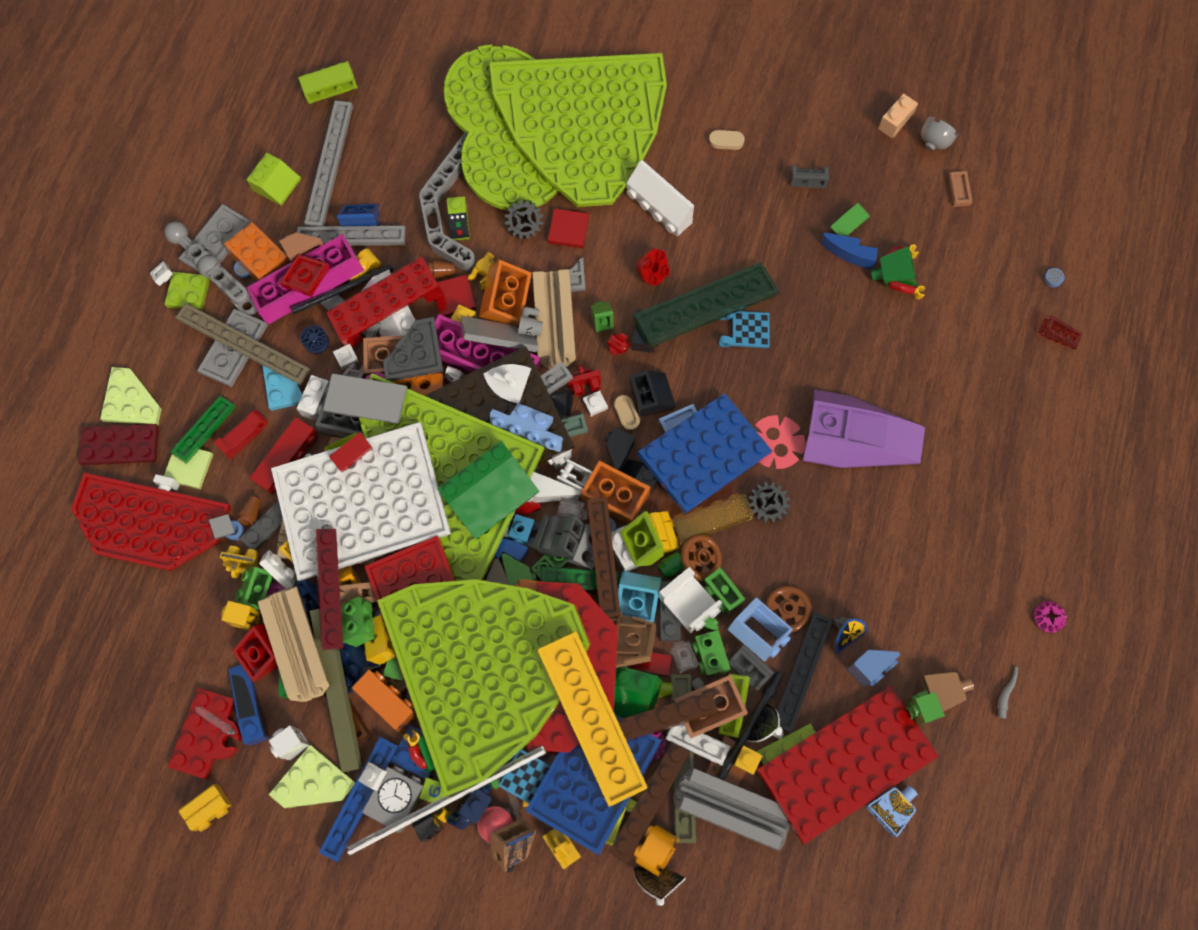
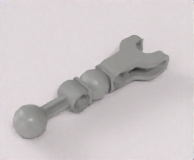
(210, 267)

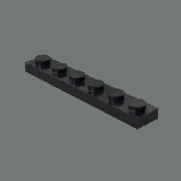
(803, 670)

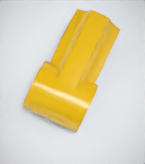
(368, 262)

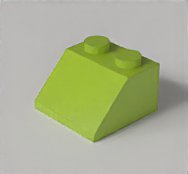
(273, 179)
(642, 541)

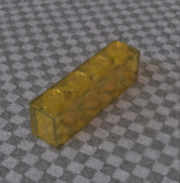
(712, 518)

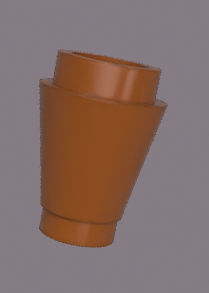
(441, 268)
(249, 512)

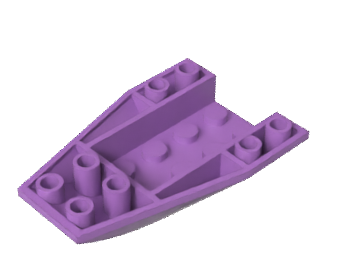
(858, 434)

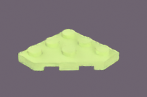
(128, 400)
(312, 782)

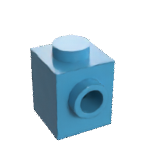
(521, 529)

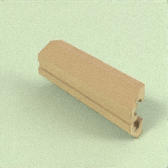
(554, 300)
(293, 645)

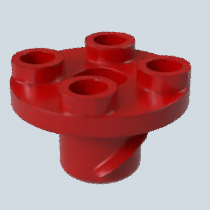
(653, 266)

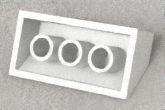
(660, 199)
(397, 323)

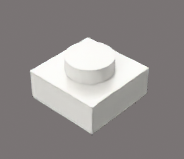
(161, 273)
(345, 356)
(595, 403)
(166, 483)
(372, 776)

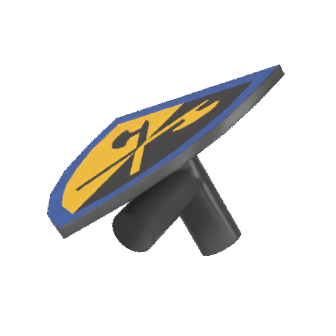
(849, 631)

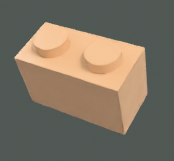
(898, 116)

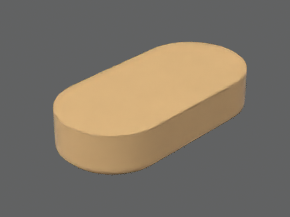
(726, 139)
(626, 412)

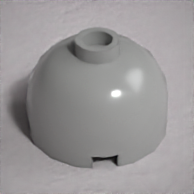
(937, 134)

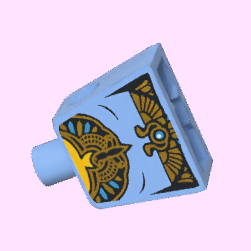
(893, 809)

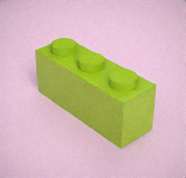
(328, 82)

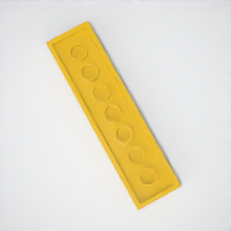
(592, 718)

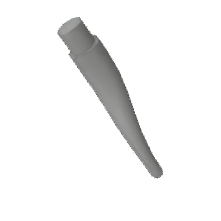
(1002, 704)

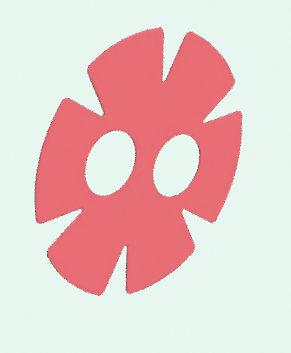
(793, 443)

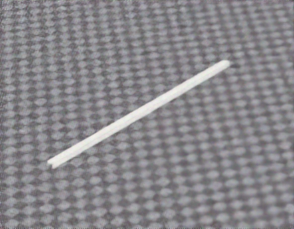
(442, 802)

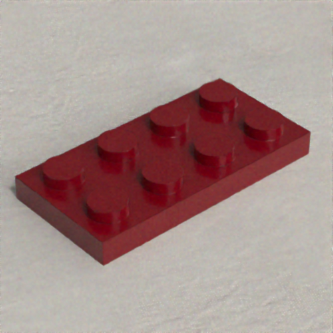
(118, 444)

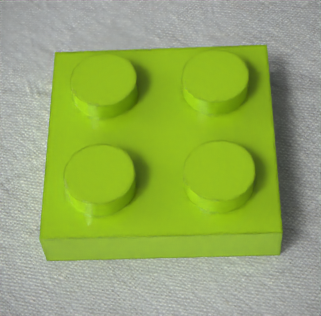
(187, 289)

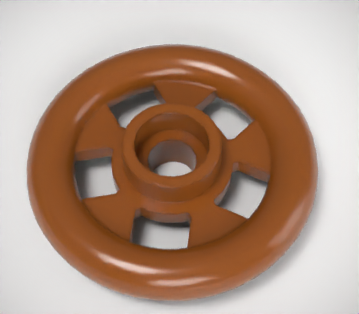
(715, 558)
(803, 601)

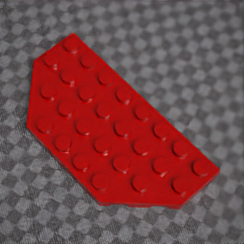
(144, 522)
(557, 732)

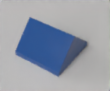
(359, 215)

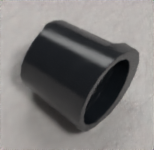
(563, 401)

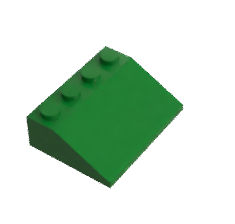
(488, 490)
(635, 692)

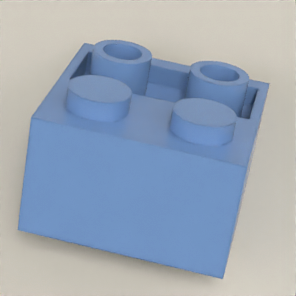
(871, 664)

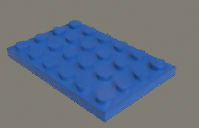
(704, 453)
(573, 800)

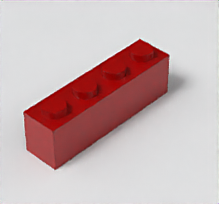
(288, 448)

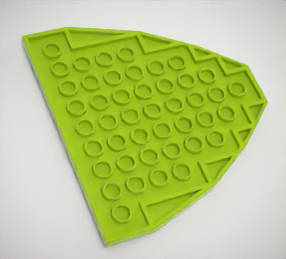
(582, 118)
(477, 669)

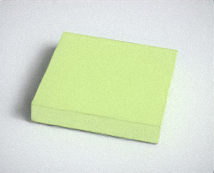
(193, 472)

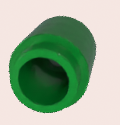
(671, 565)

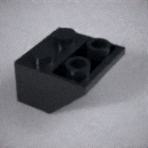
(651, 392)

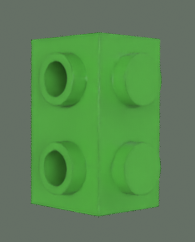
(254, 587)
(723, 589)
(357, 622)
(711, 654)
(924, 707)

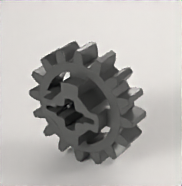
(530, 209)
(775, 507)

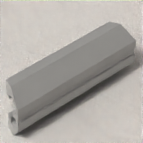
(731, 808)

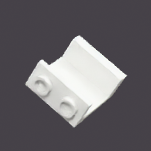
(689, 601)

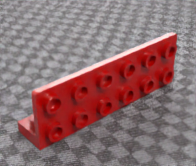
(383, 300)

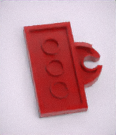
(201, 740)

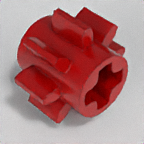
(618, 344)

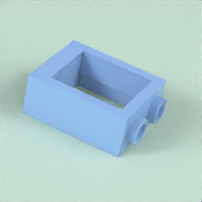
(770, 621)

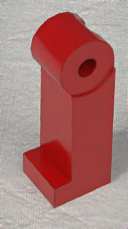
(242, 434)

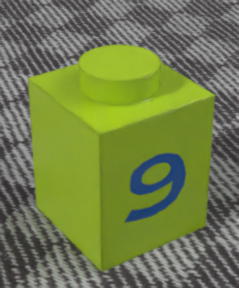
(432, 791)

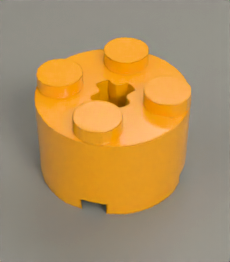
(656, 849)

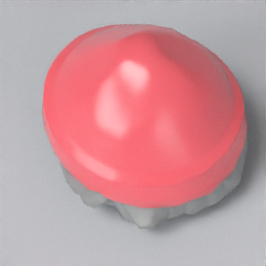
(491, 820)

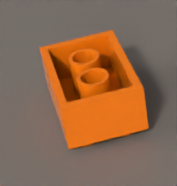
(255, 252)
(505, 293)
(623, 492)
(386, 700)

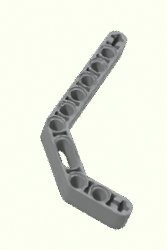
(430, 206)

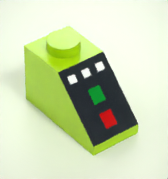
(458, 218)

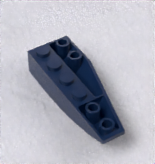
(352, 658)

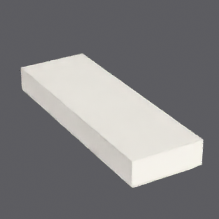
(701, 744)

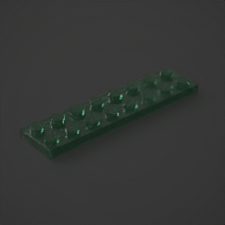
(705, 304)

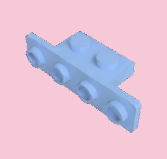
(529, 425)

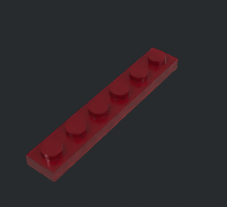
(328, 589)

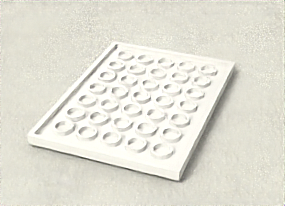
(374, 505)

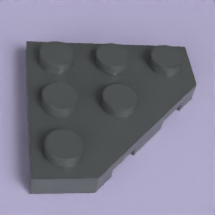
(415, 353)

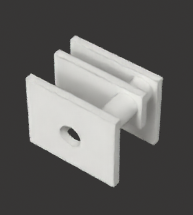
(569, 479)

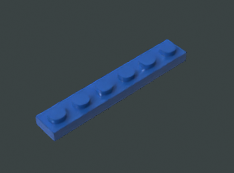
(352, 809)

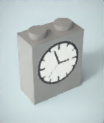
(394, 798)

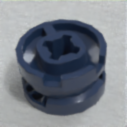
(315, 340)

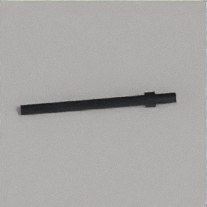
(338, 290)
(769, 692)

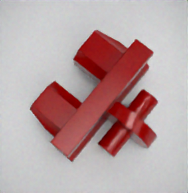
(584, 377)

